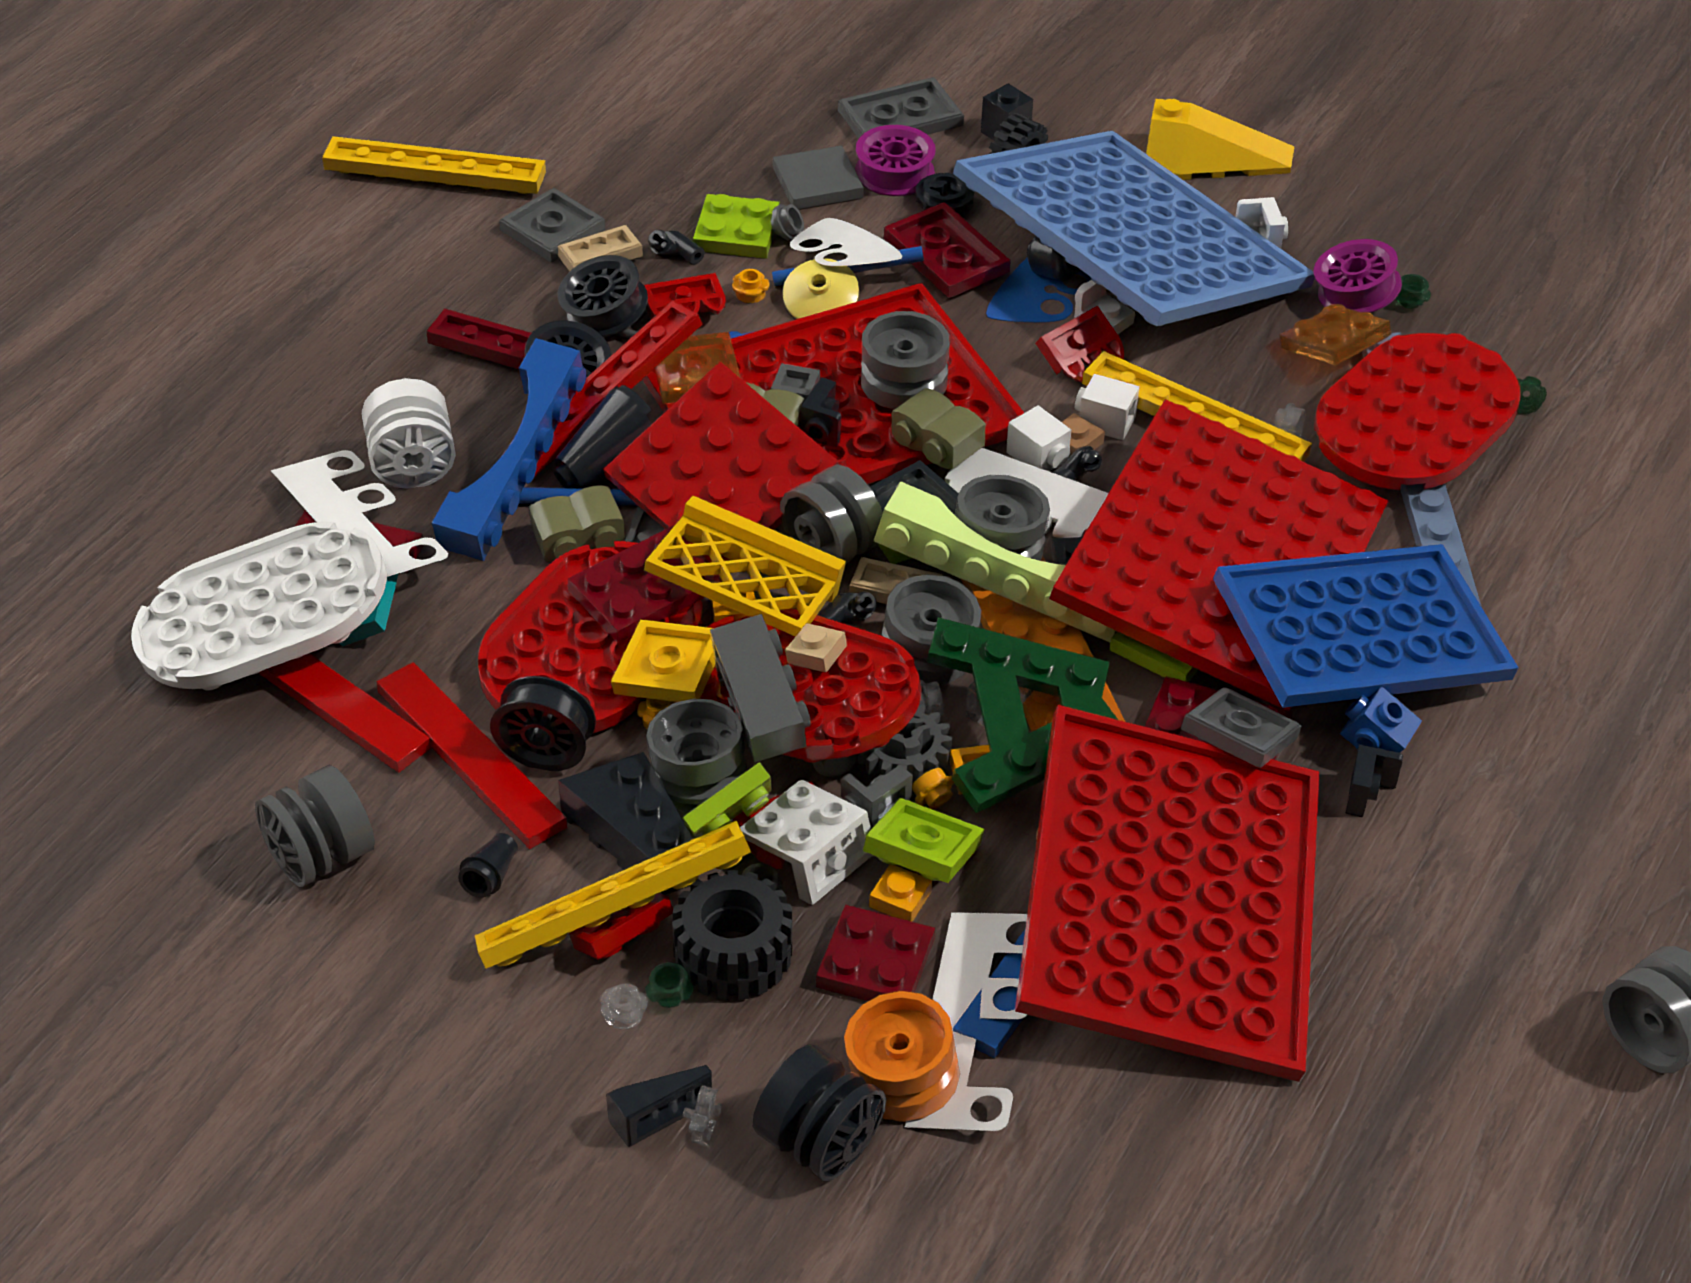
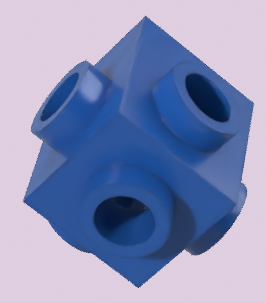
(1380, 722)

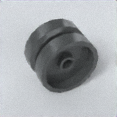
(903, 356)
(833, 513)
(1006, 513)
(913, 615)
(1652, 1010)

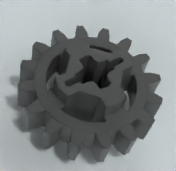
(917, 747)

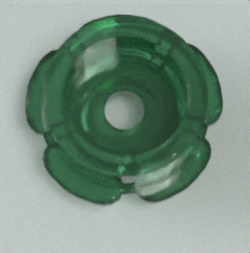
(1413, 291)
(1537, 395)
(668, 976)

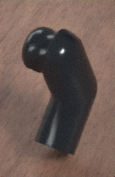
(850, 607)

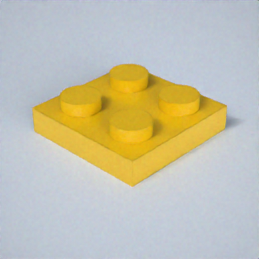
(665, 662)

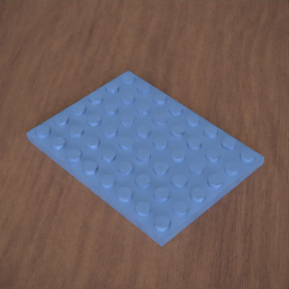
(1134, 226)

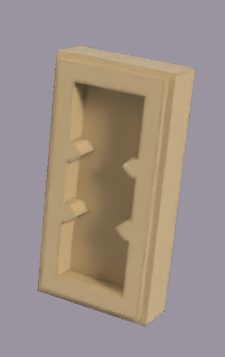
(616, 241)
(881, 577)

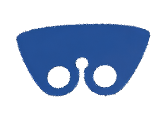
(1024, 292)

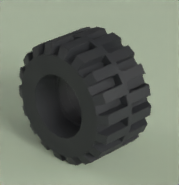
(731, 905)

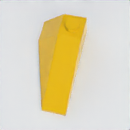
(1200, 141)

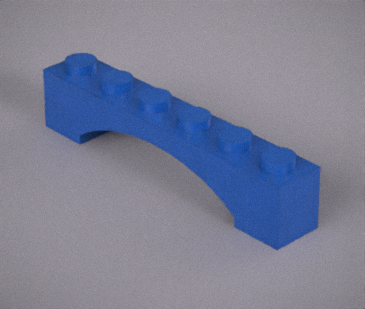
(474, 517)

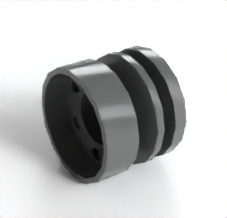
(696, 750)
(315, 825)

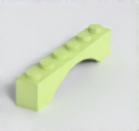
(931, 533)

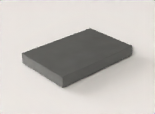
(912, 104)

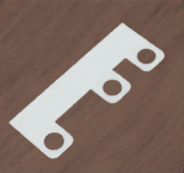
(325, 502)
(961, 975)

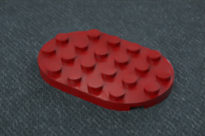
(1417, 410)
(558, 639)
(855, 703)

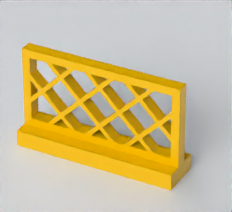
(752, 550)

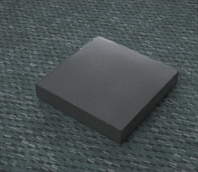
(818, 177)
(550, 222)
(1241, 727)

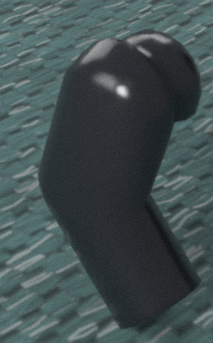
(675, 244)
(1079, 463)

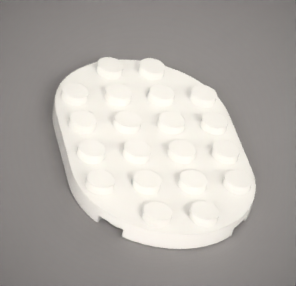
(259, 605)

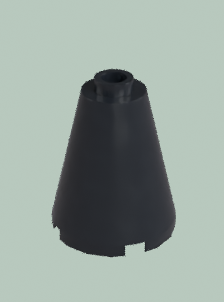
(602, 438)

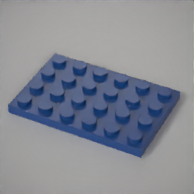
(1363, 624)

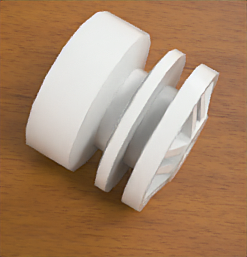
(408, 433)

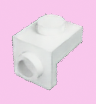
(1264, 218)

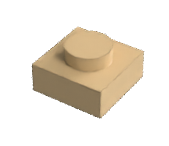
(816, 647)

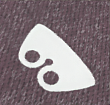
(856, 243)

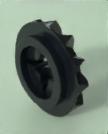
(933, 187)

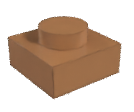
(1083, 433)

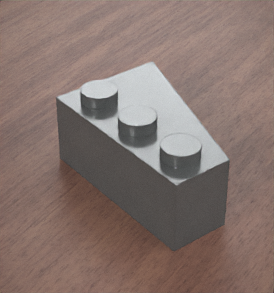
(760, 687)

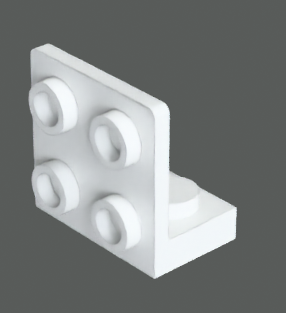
(815, 834)

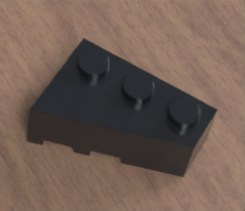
(624, 810)

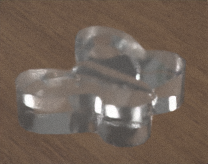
(704, 1116)

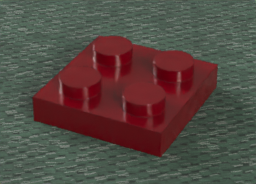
(874, 955)

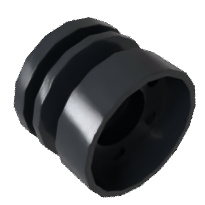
(819, 1112)

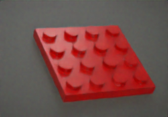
(719, 447)

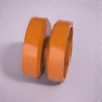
(907, 1051)

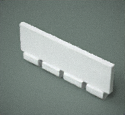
(1070, 502)

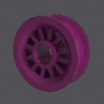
(894, 159)
(1358, 275)

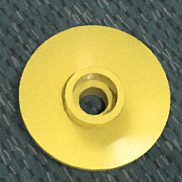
(805, 299)

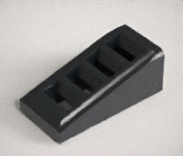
(654, 1104)

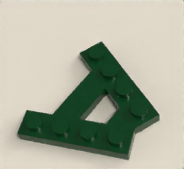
(998, 668)

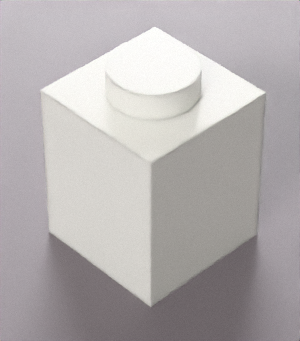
(1108, 405)
(1039, 439)

